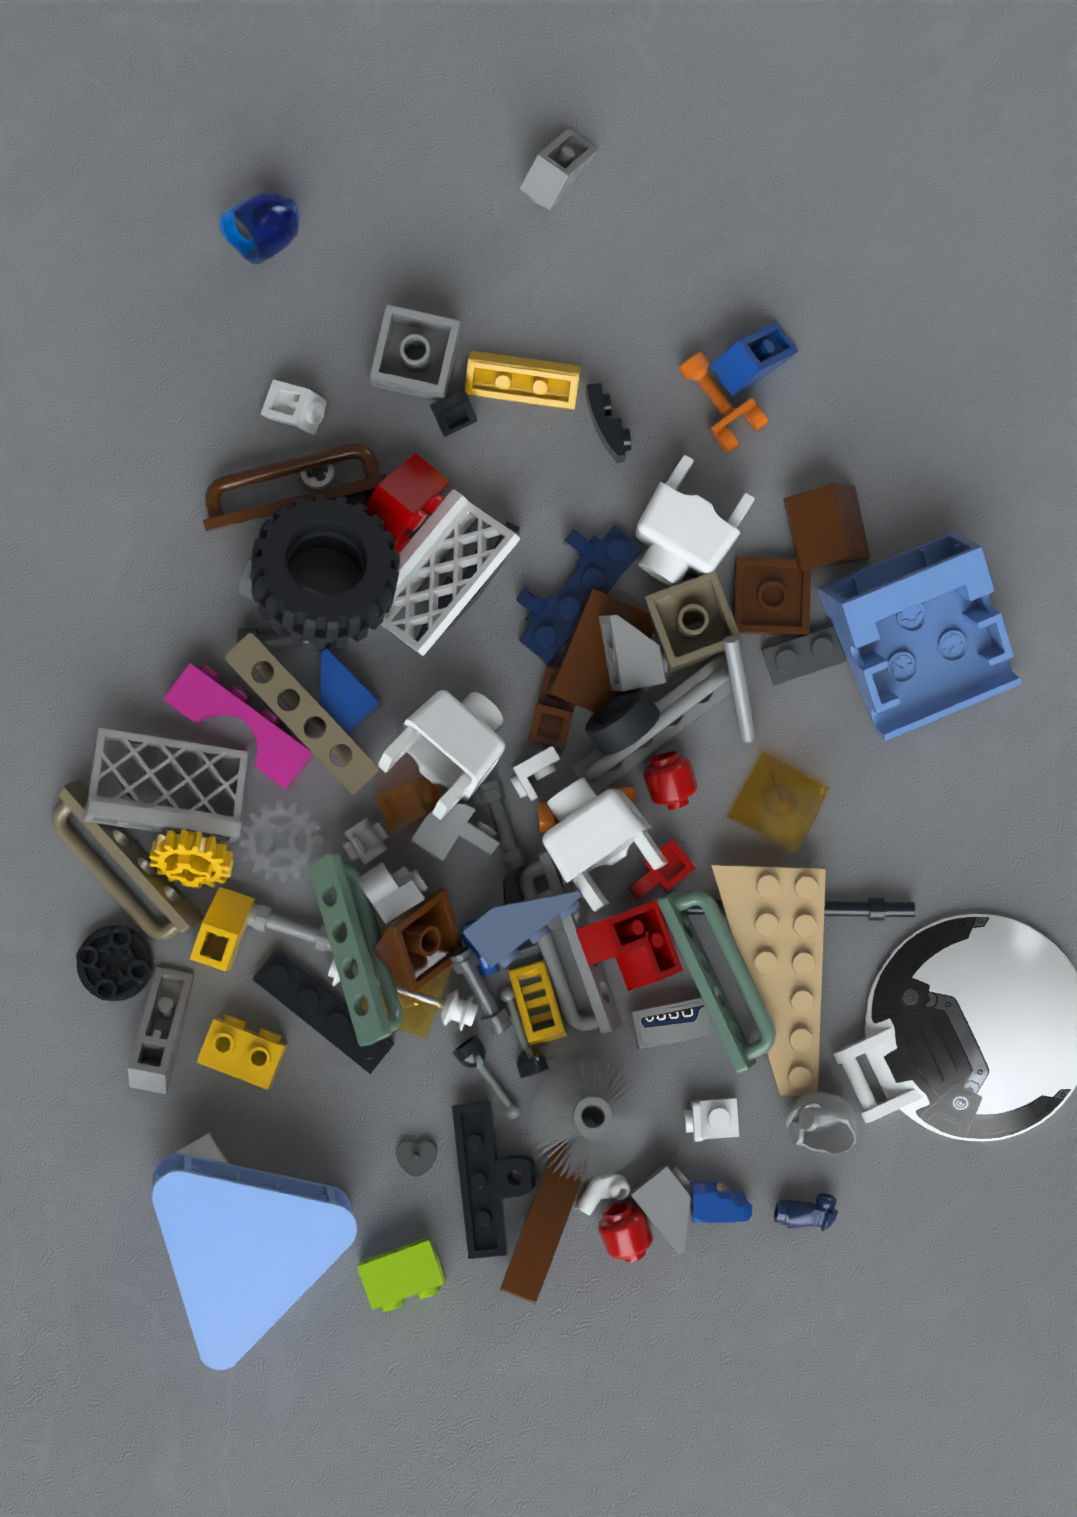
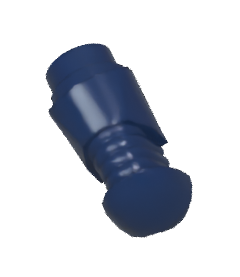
(803, 1214)

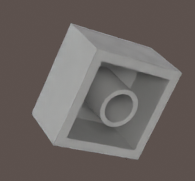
(415, 353)

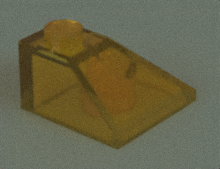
(778, 803)

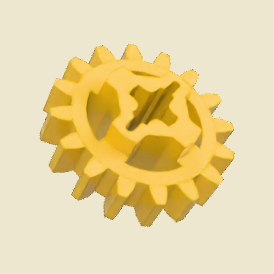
(191, 859)

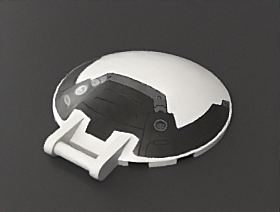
(970, 1029)

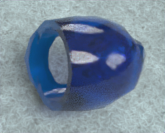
(268, 219)

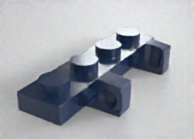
(599, 568)

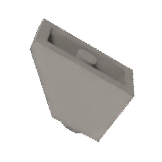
(557, 169)
(630, 655)
(666, 1203)

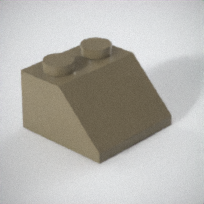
(691, 620)

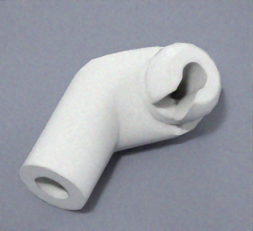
(611, 1187)

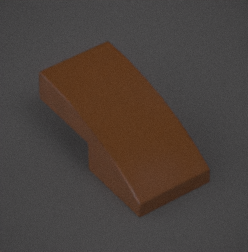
(551, 716)

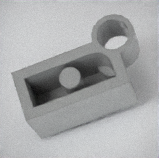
(394, 893)

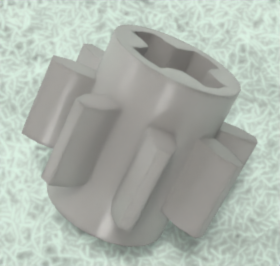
(365, 841)

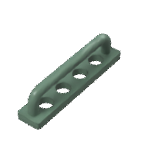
(375, 1024)
(739, 1050)

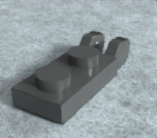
(804, 656)

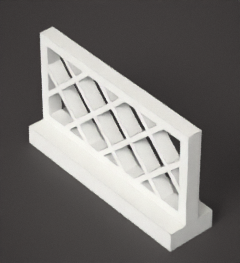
(422, 559)

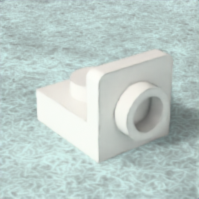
(294, 406)
(539, 766)
(712, 1118)

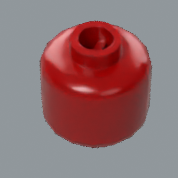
(670, 780)
(625, 1231)

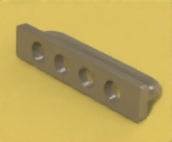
(253, 655)
(134, 861)

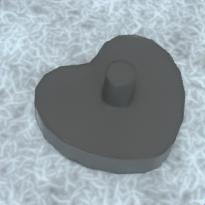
(416, 1158)

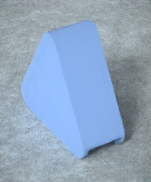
(244, 1246)

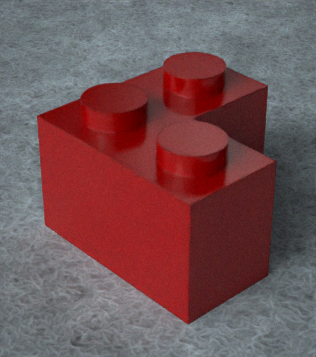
(407, 497)
(638, 943)

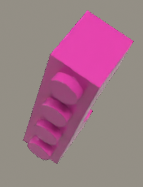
(201, 698)

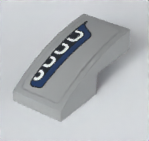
(671, 1023)

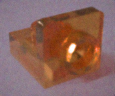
(408, 802)

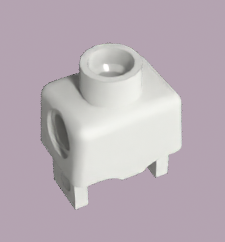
(685, 531)
(450, 744)
(595, 834)

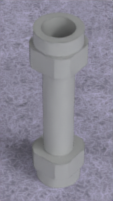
(262, 918)

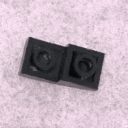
(610, 431)

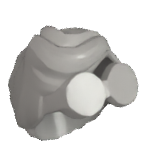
(822, 1123)

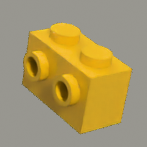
(242, 1052)

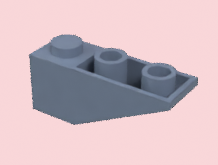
(510, 925)

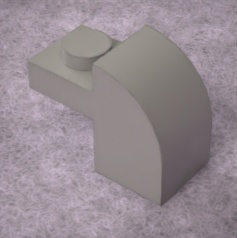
(441, 836)

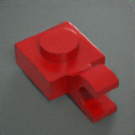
(667, 876)

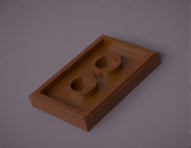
(583, 668)

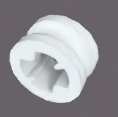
(314, 484)

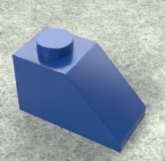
(753, 358)
(344, 695)

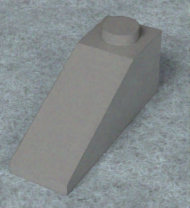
(160, 1031)

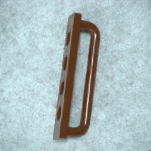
(218, 519)

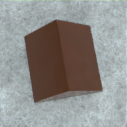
(826, 527)
(420, 942)

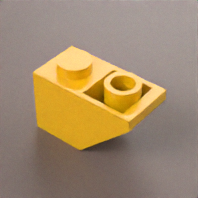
(222, 929)

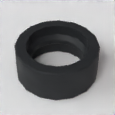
(622, 721)

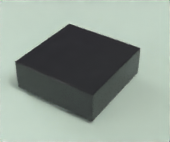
(453, 413)

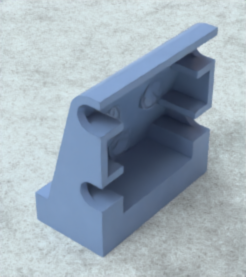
(921, 633)

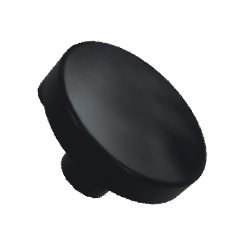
(115, 963)

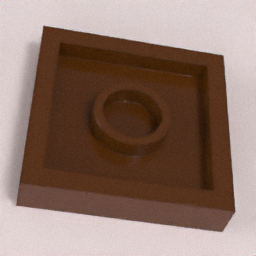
(771, 597)

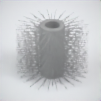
(598, 1109)

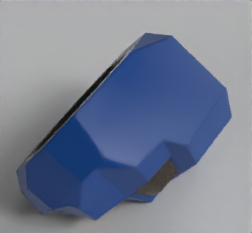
(718, 1203)

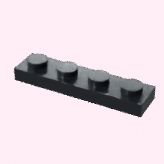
(318, 1009)

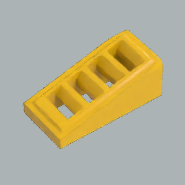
(548, 1034)

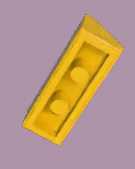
(522, 379)

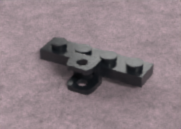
(486, 1179)

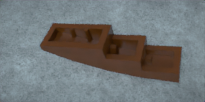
(542, 1229)

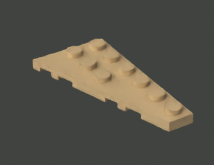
(780, 933)

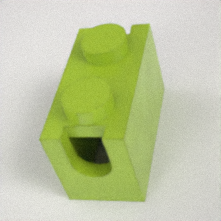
(401, 1274)

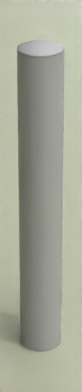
(739, 688)

